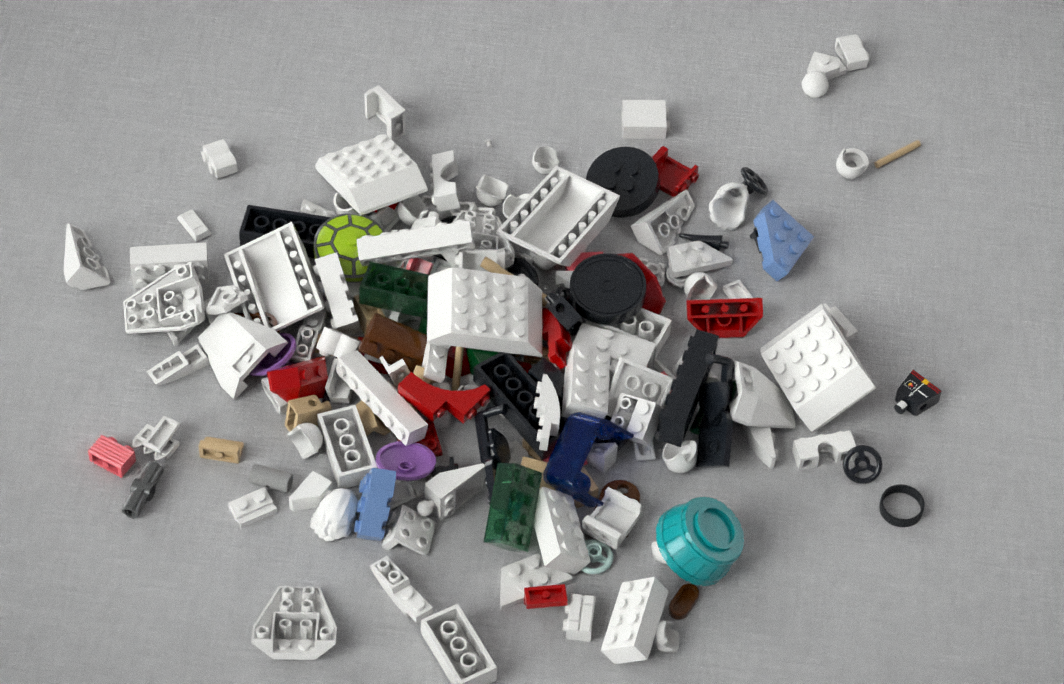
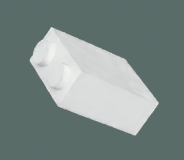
(644, 119)

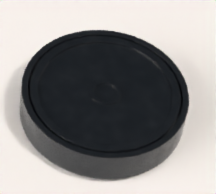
(628, 174)
(607, 289)

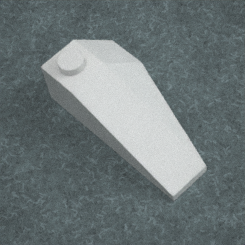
(662, 224)
(81, 263)

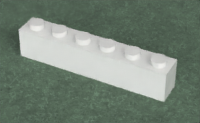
(415, 243)
(381, 398)

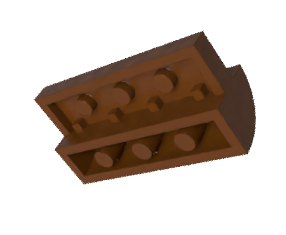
(394, 342)

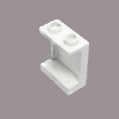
(380, 103)
(472, 258)
(612, 520)

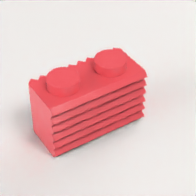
(112, 456)

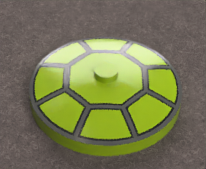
(340, 236)

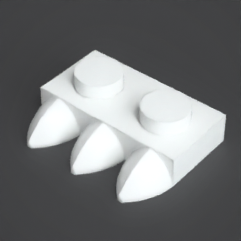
(166, 452)

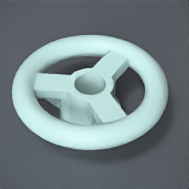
(595, 547)

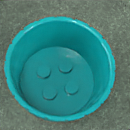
(700, 540)

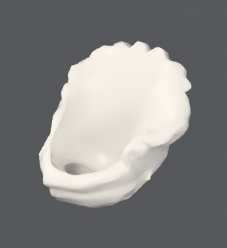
(729, 205)
(335, 515)

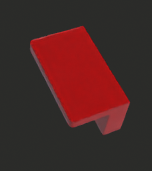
(545, 596)

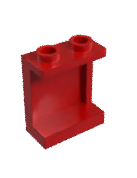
(673, 175)

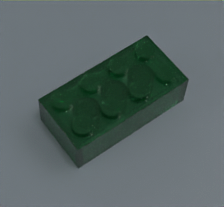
(395, 289)
(512, 507)

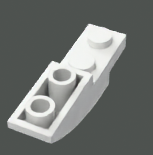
(308, 334)
(435, 361)
(548, 411)
(762, 443)
(400, 591)

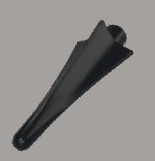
(714, 241)

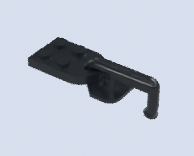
(717, 423)
(490, 440)

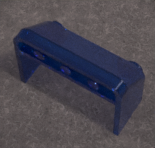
(571, 451)

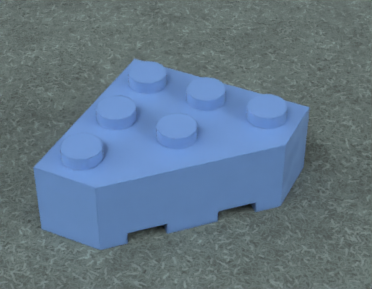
(780, 239)
(376, 491)

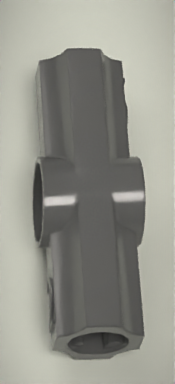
(142, 490)

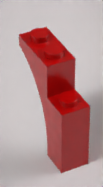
(435, 401)

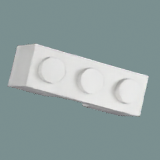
(807, 450)

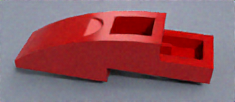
(557, 337)

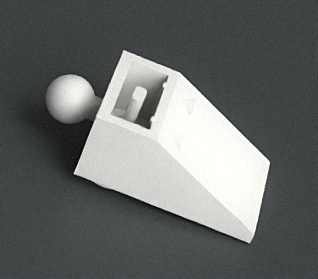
(451, 490)

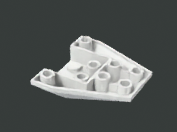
(484, 236)
(167, 303)
(236, 348)
(759, 400)
(295, 624)

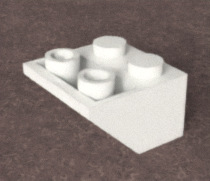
(637, 417)

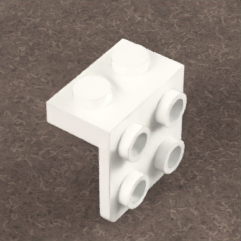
(409, 529)

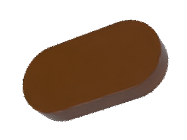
(683, 601)

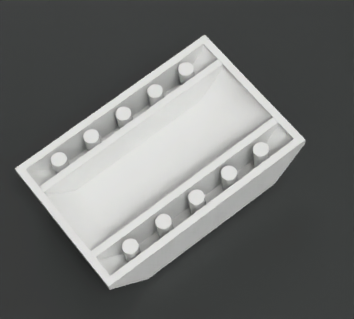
(372, 174)
(560, 216)
(276, 278)
(485, 311)
(817, 368)

